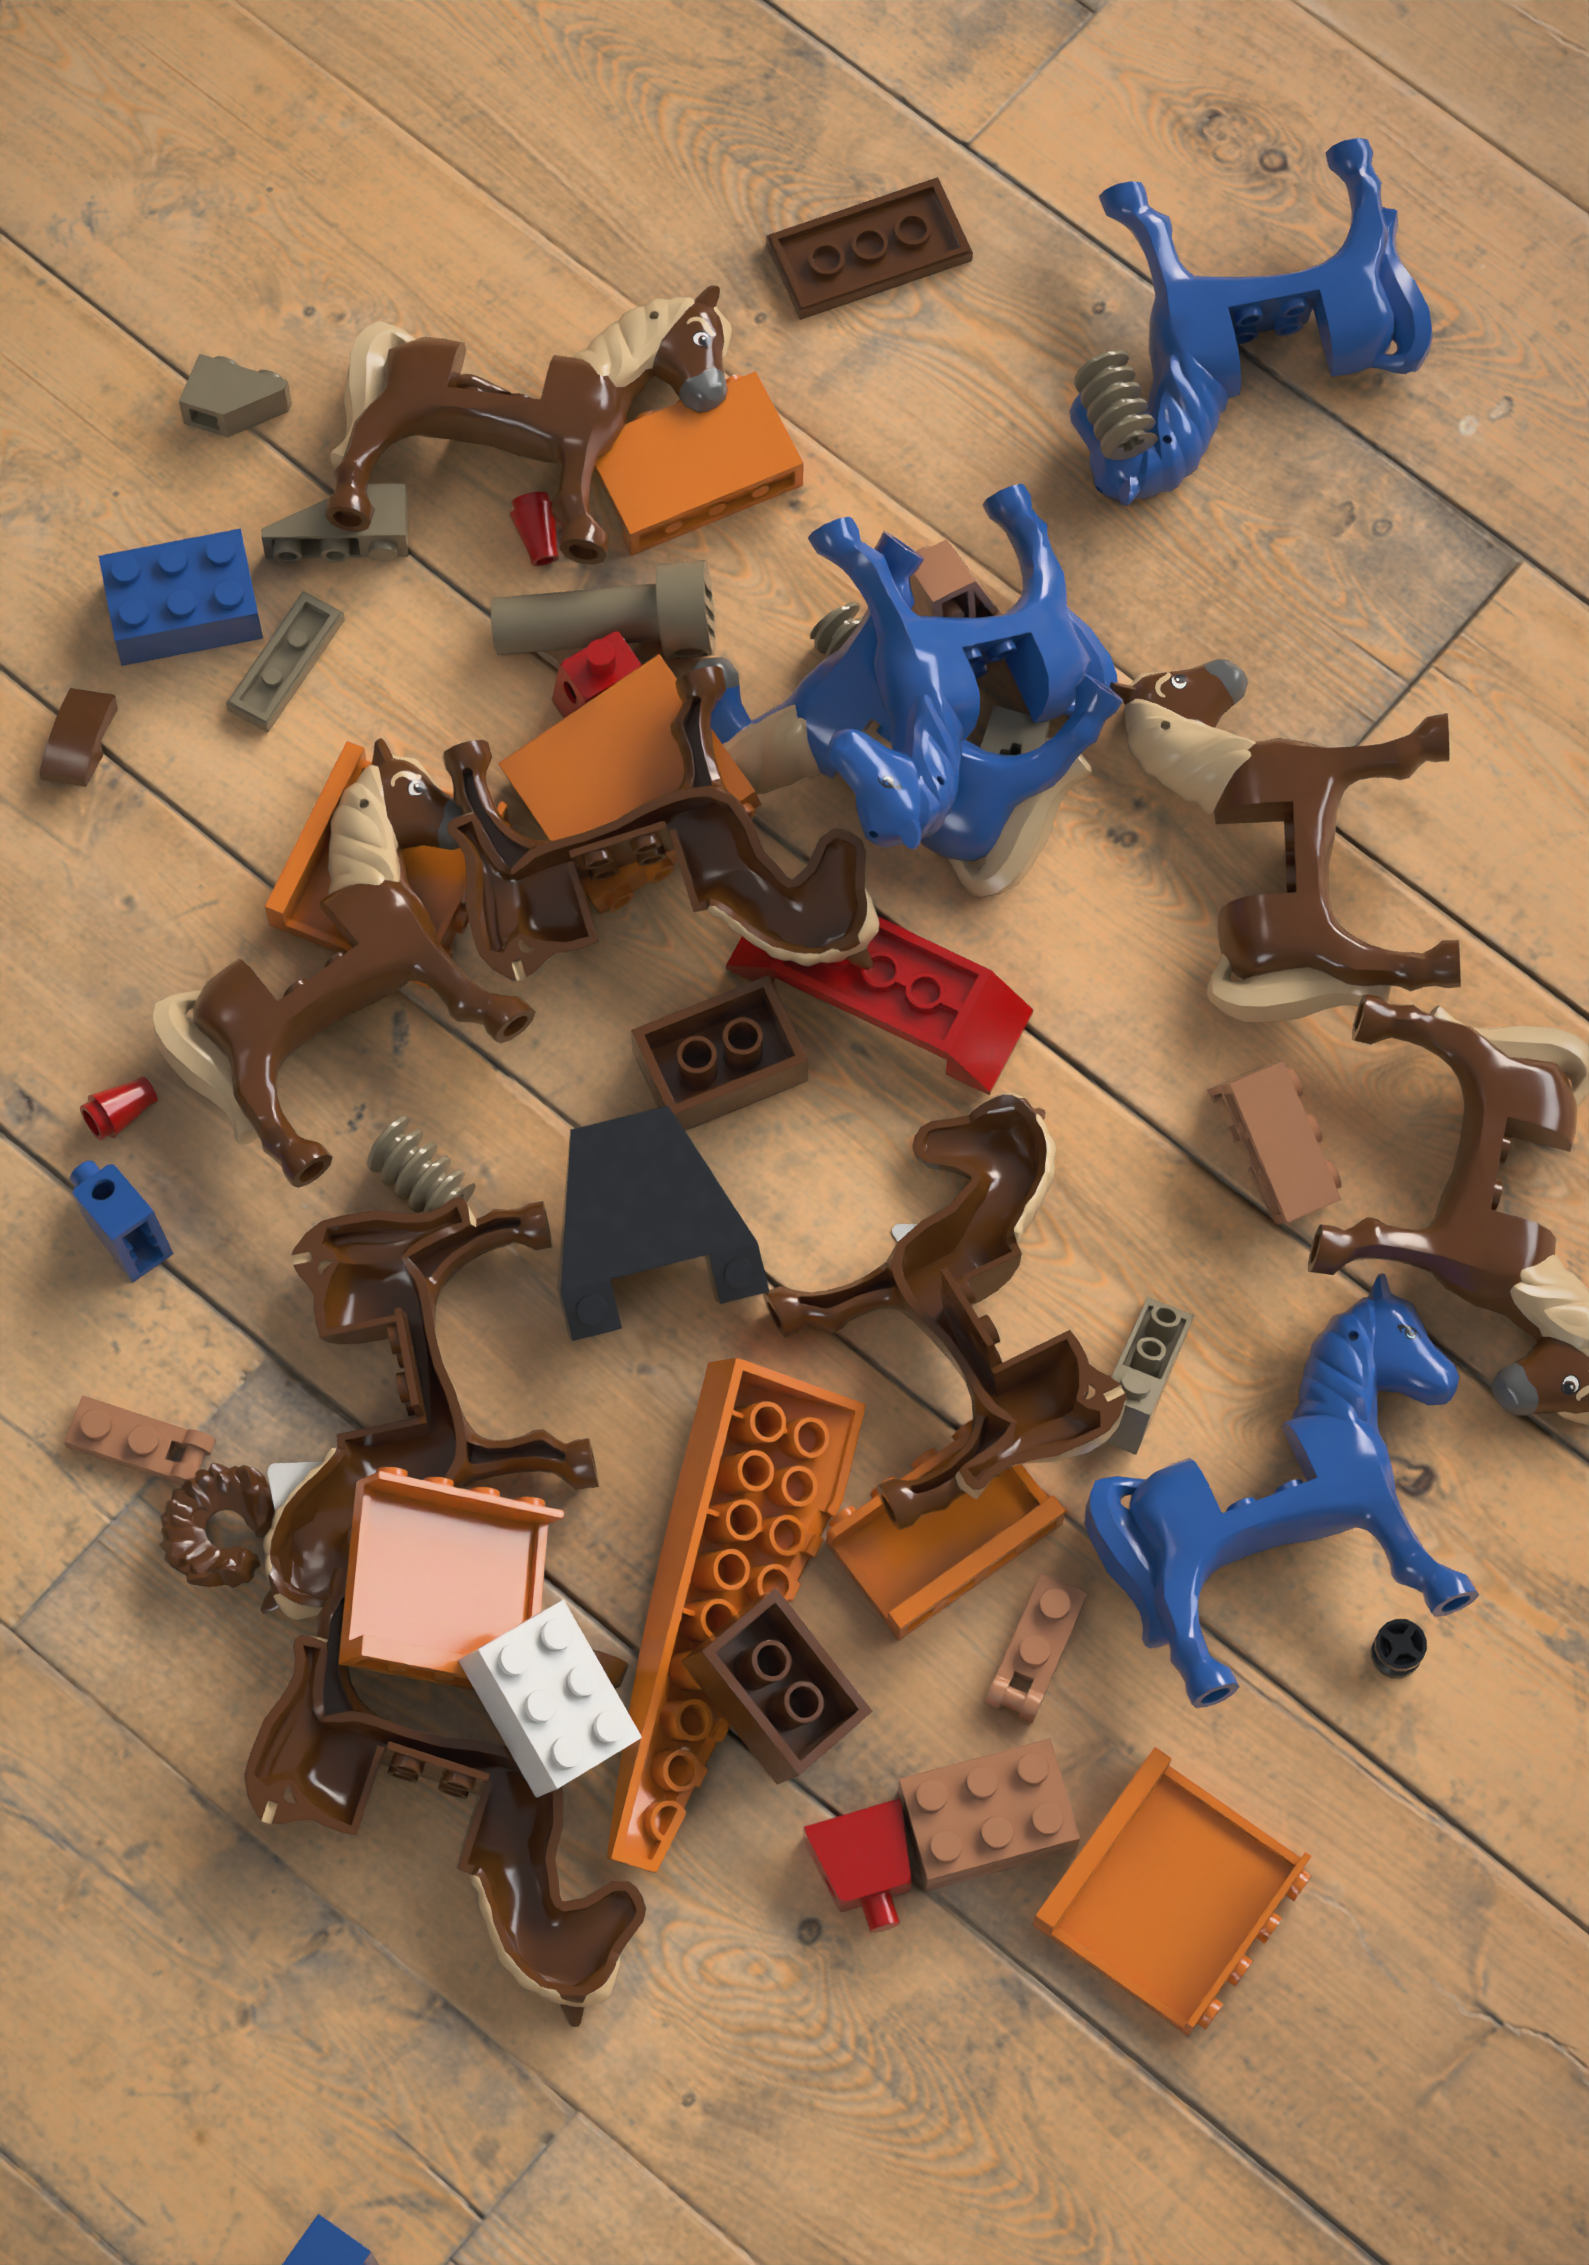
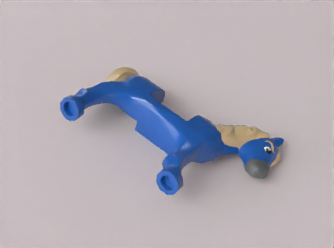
(1002, 800)

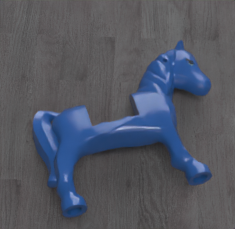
(1196, 322)
(931, 669)
(1179, 1537)

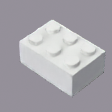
(550, 1699)

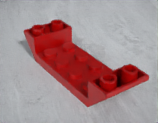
(914, 994)

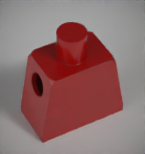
(592, 672)
(863, 1861)

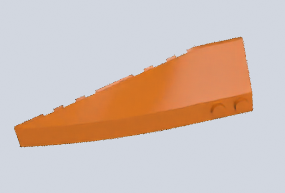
(745, 1519)

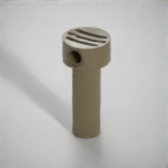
(671, 611)

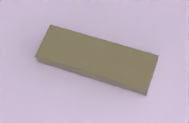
(285, 661)

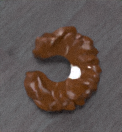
(190, 1508)

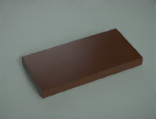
(869, 248)

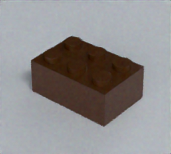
(721, 1054)
(776, 1686)

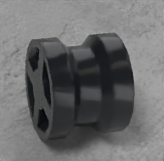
(1403, 1638)

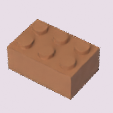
(988, 1814)

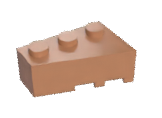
(948, 587)
(1279, 1141)

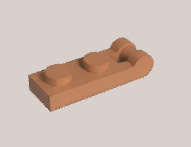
(136, 1440)
(1037, 1646)

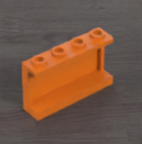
(693, 468)
(946, 1552)

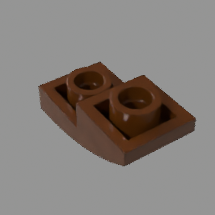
(76, 737)

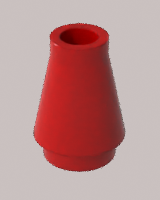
(536, 526)
(115, 1108)

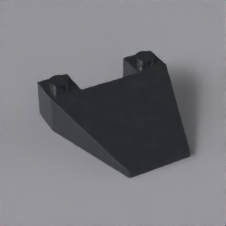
(641, 1203)

